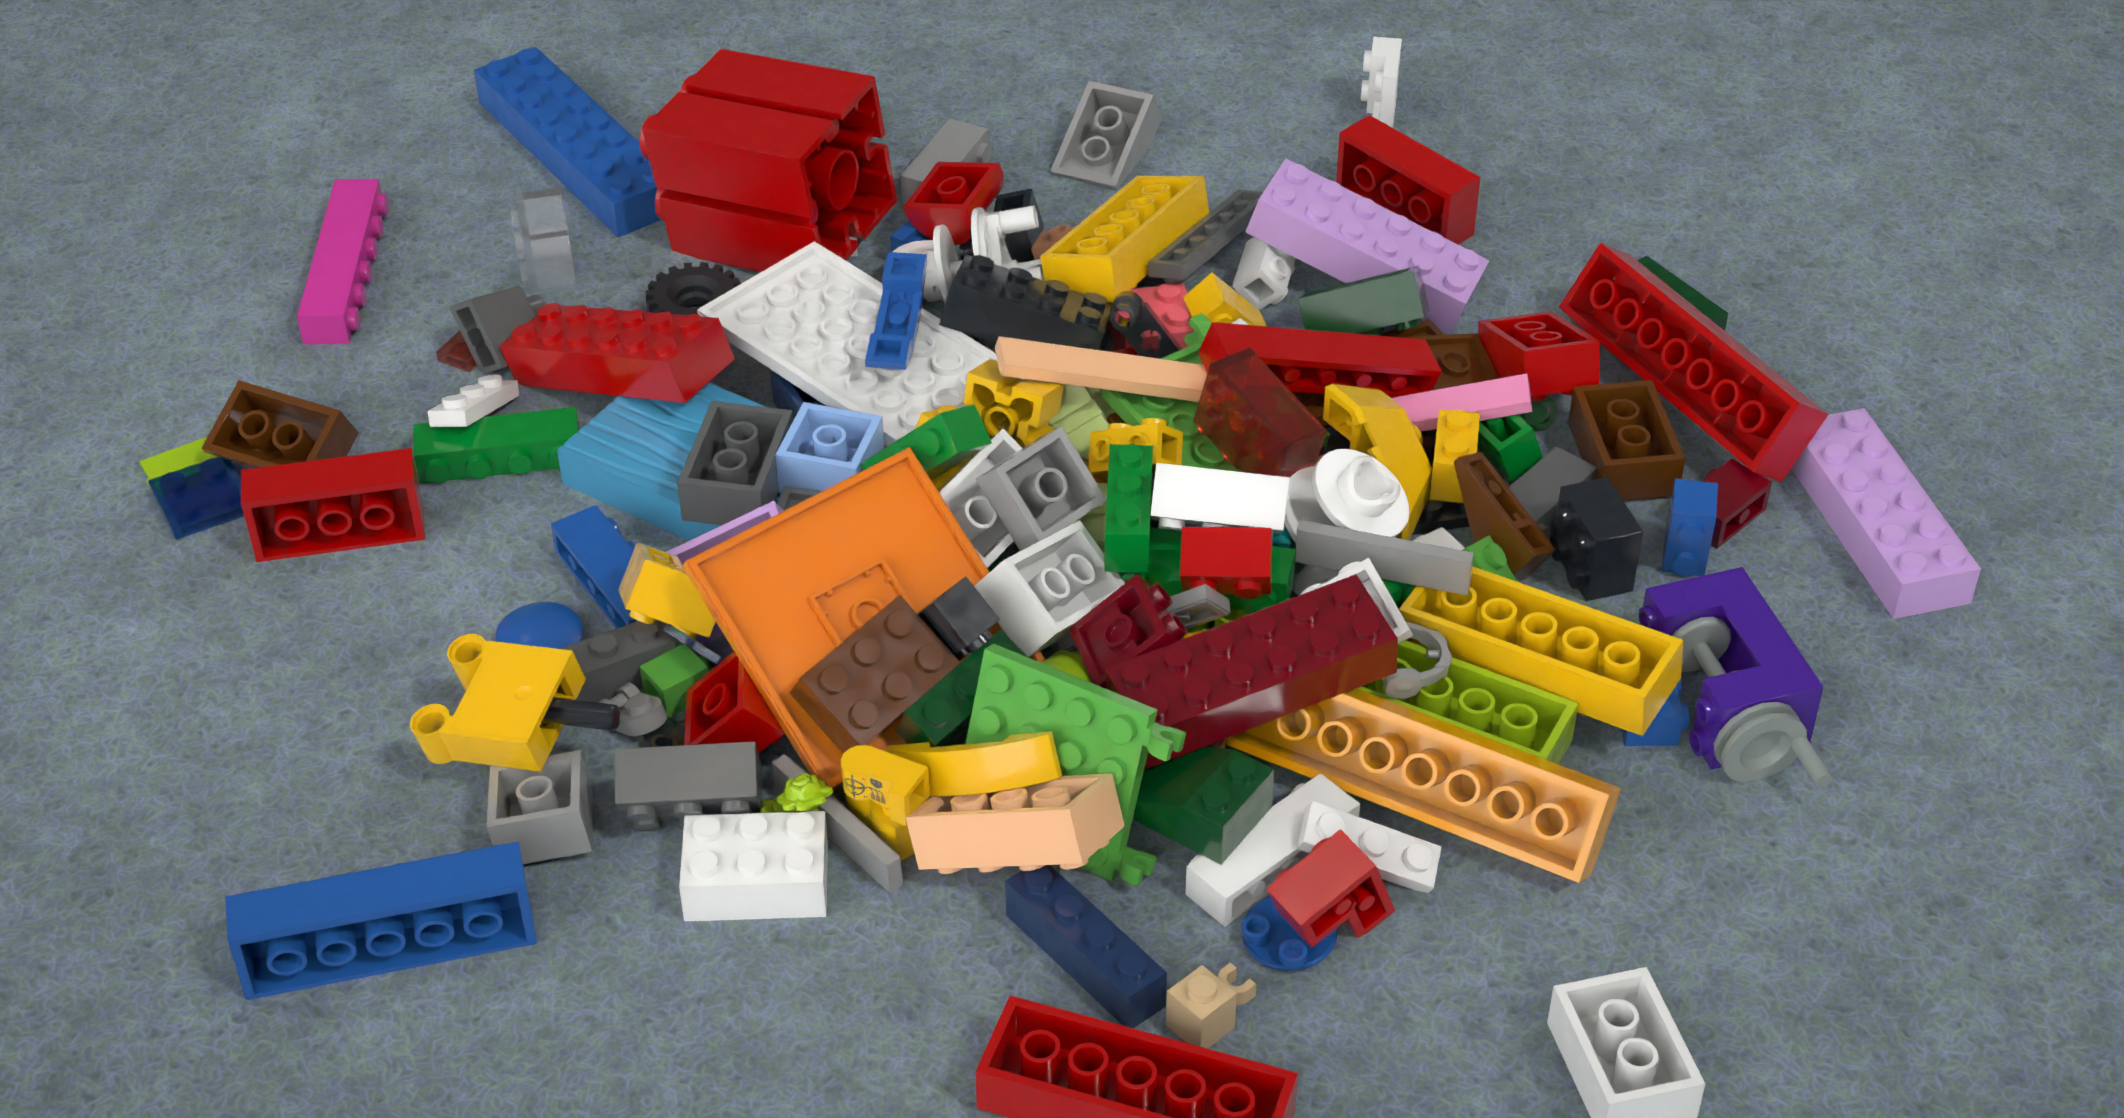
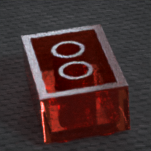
(1256, 418)

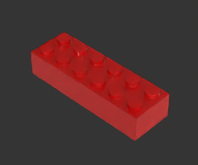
(617, 352)
(1085, 1067)

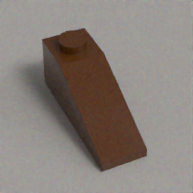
(1498, 513)

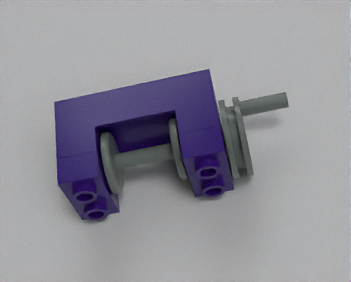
(1759, 688)

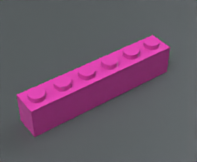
(342, 262)

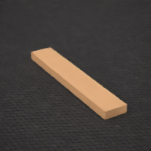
(1100, 369)

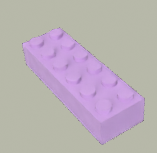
(1361, 239)
(1885, 517)

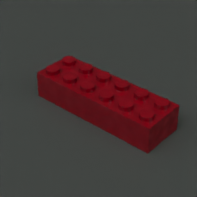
(1262, 665)

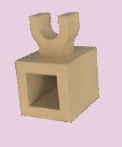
(1204, 1005)

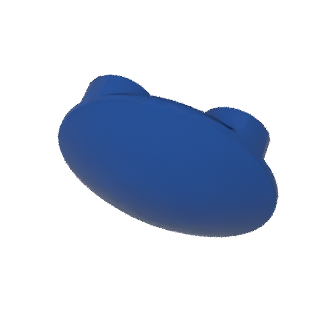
(541, 626)
(1277, 944)

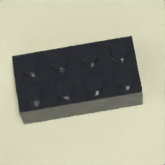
(1013, 304)

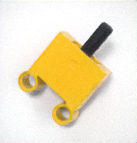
(510, 707)

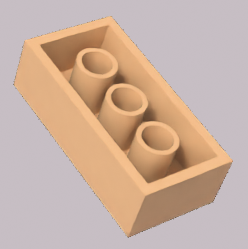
(1019, 827)

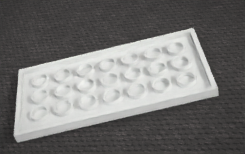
(814, 327)

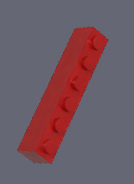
(1316, 359)

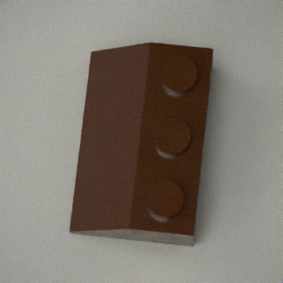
(277, 429)

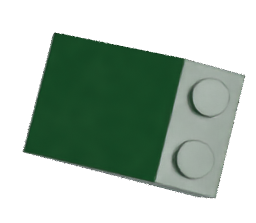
(1206, 799)

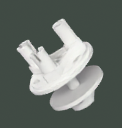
(987, 240)
(1344, 492)

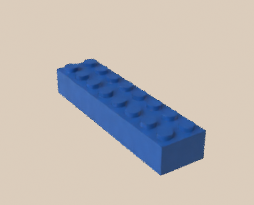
(571, 137)

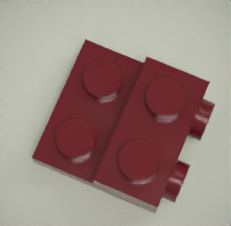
(1125, 627)

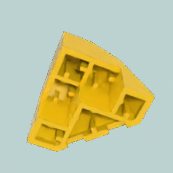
(1386, 433)

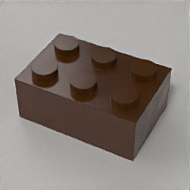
(1627, 437)
(874, 676)

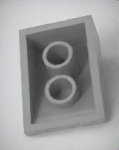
(1107, 135)

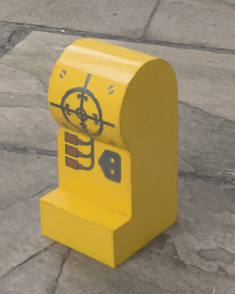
(885, 780)

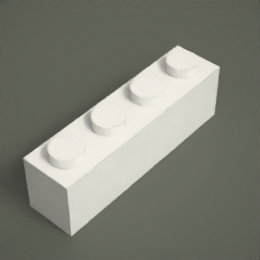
(1266, 851)

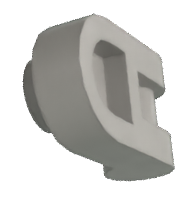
(639, 711)

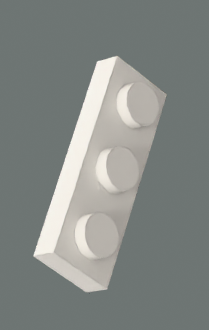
(473, 402)
(1396, 854)

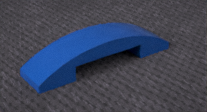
(898, 312)

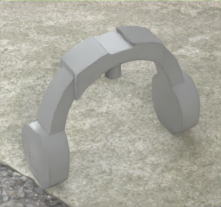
(1409, 681)

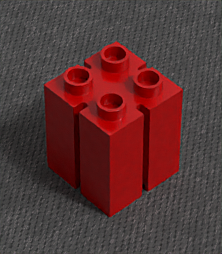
(768, 160)

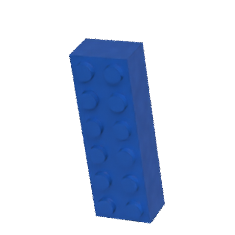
(380, 920)

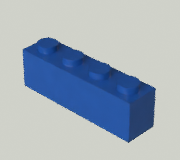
(596, 557)

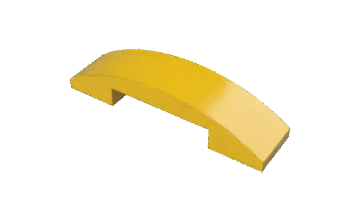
(986, 767)

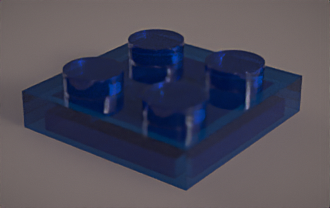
(198, 496)

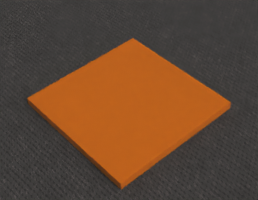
(821, 573)

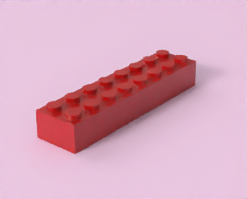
(1693, 363)

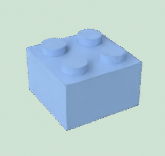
(826, 446)

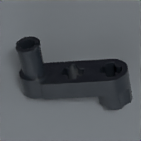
(1141, 320)

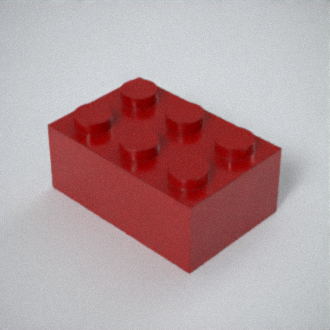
(1544, 348)

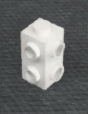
(1263, 273)

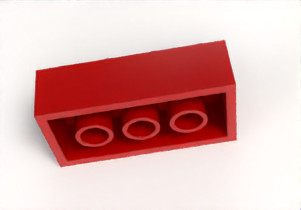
(1408, 178)
(332, 504)

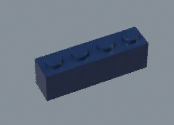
(1086, 945)

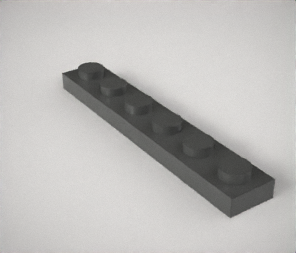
(1205, 238)

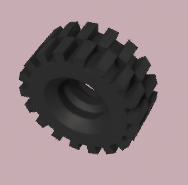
(688, 288)

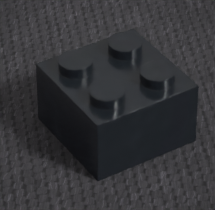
(1596, 539)

